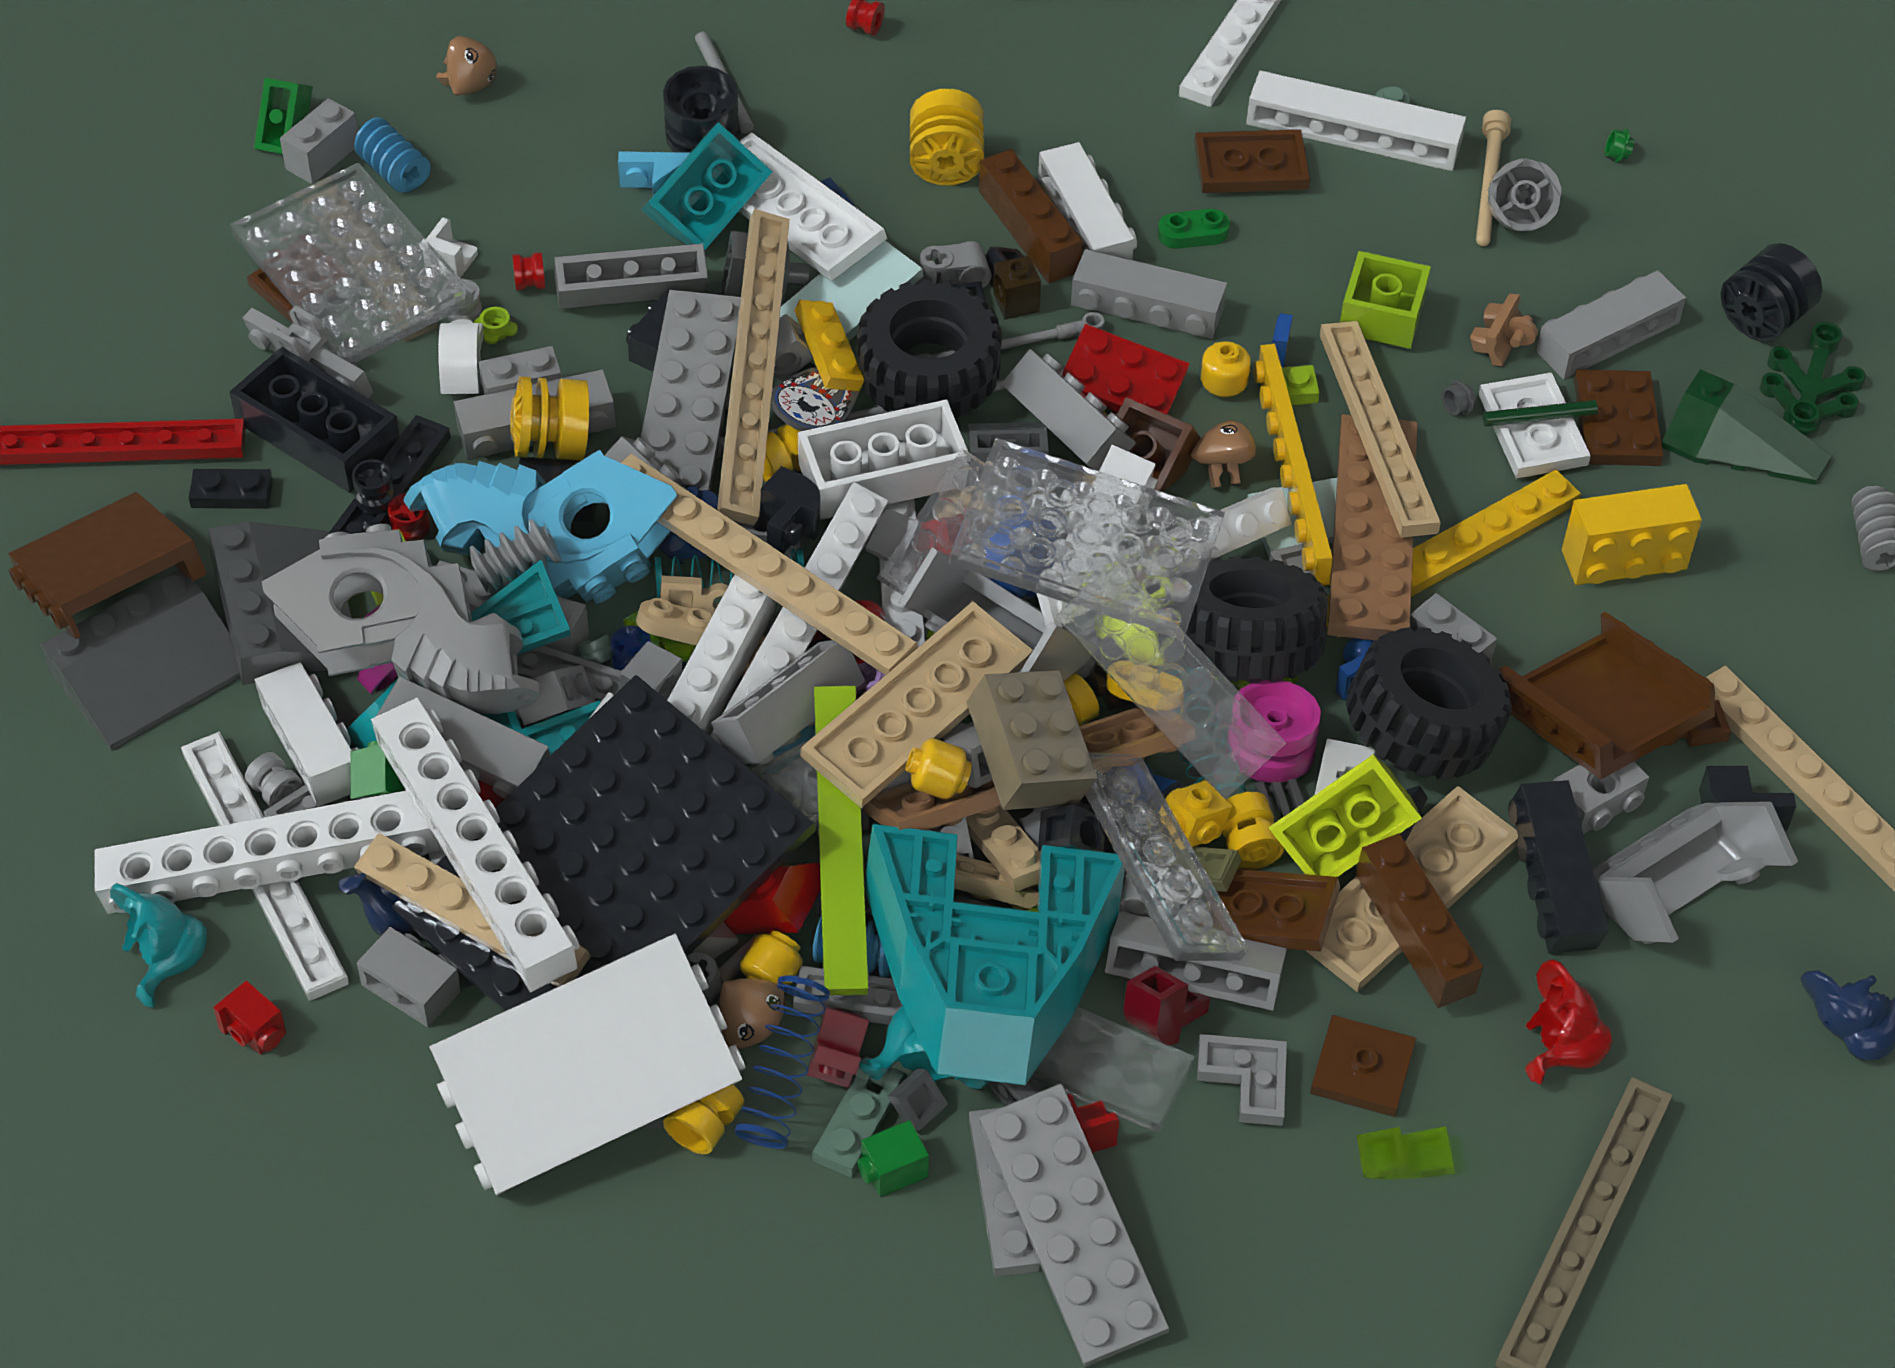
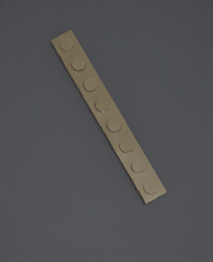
(1585, 1228)

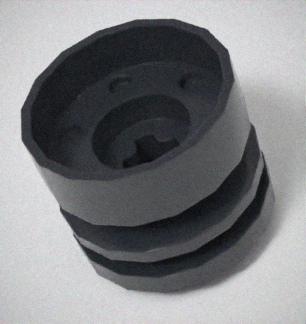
(695, 103)
(1771, 292)

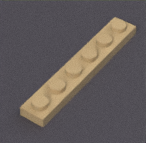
(437, 894)

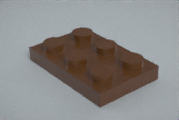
(1251, 161)
(1626, 418)
(1282, 907)

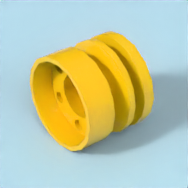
(946, 136)
(550, 418)

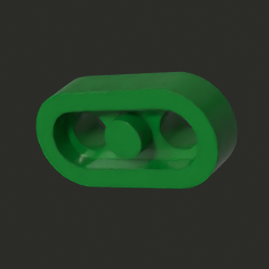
(1193, 228)

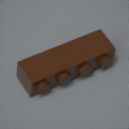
(1030, 216)
(1419, 920)

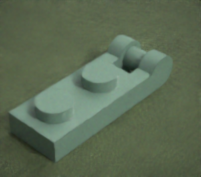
(856, 1118)

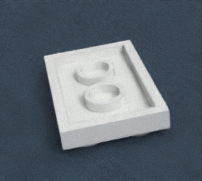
(1537, 445)

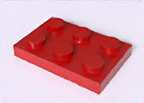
(1124, 369)

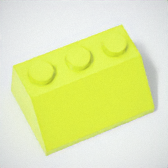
(1348, 814)

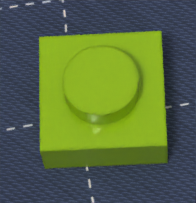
(1301, 384)

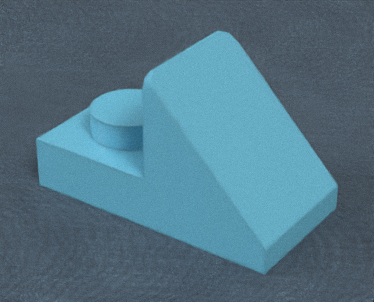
(647, 168)

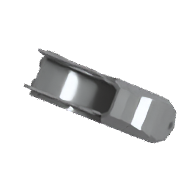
(418, 627)

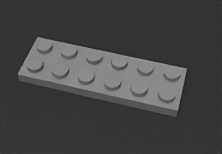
(692, 384)
(1073, 1225)

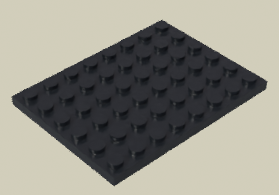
(634, 837)

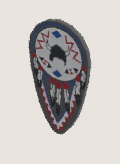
(807, 404)

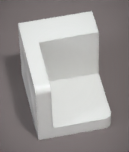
(454, 252)

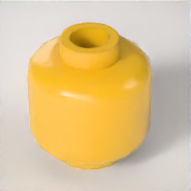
(1225, 369)
(938, 768)
(771, 958)

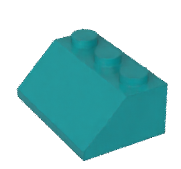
(707, 189)

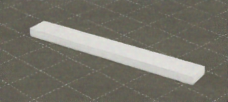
(281, 901)

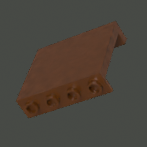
(100, 558)
(1611, 699)

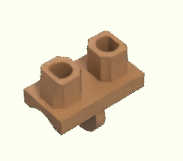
(1503, 330)

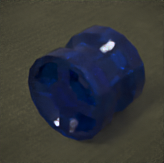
(625, 643)

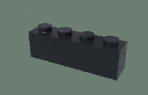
(1558, 867)

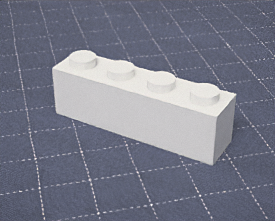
(1085, 201)
(308, 731)

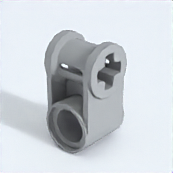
(955, 264)

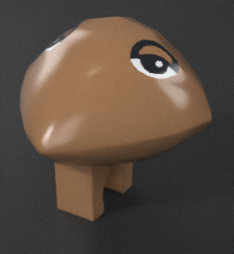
(469, 66)
(1226, 445)
(748, 1009)

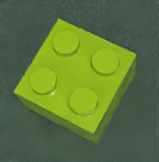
(1386, 298)

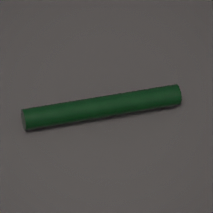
(1540, 413)

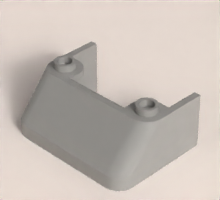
(945, 590)
(1686, 860)

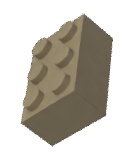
(1031, 739)

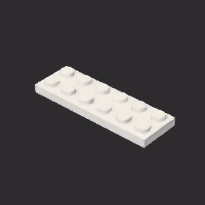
(822, 224)

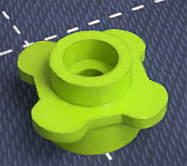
(496, 324)

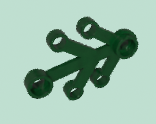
(1804, 413)

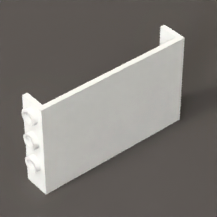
(585, 1064)

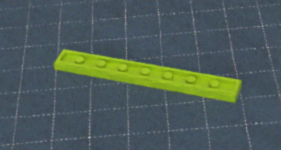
(840, 867)

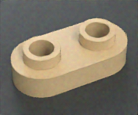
(672, 621)

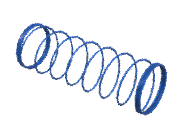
(749, 1127)

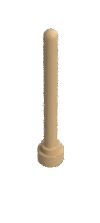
(1496, 128)

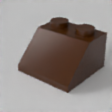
(1160, 441)

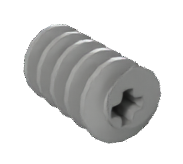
(1875, 526)
(513, 555)

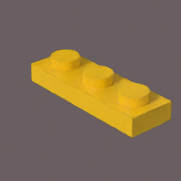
(829, 345)

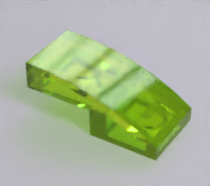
(1405, 1156)

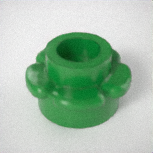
(1619, 145)

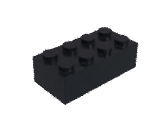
(313, 417)

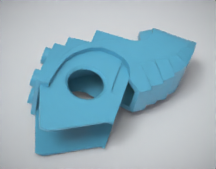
(487, 499)

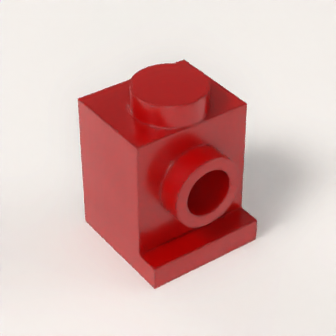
(250, 1018)

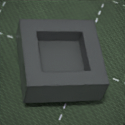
(918, 1099)

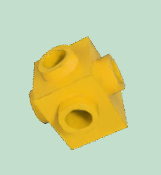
(1199, 812)

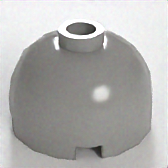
(1524, 195)

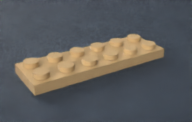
(913, 703)
(1453, 847)

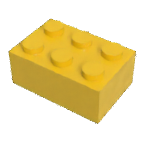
(1631, 534)

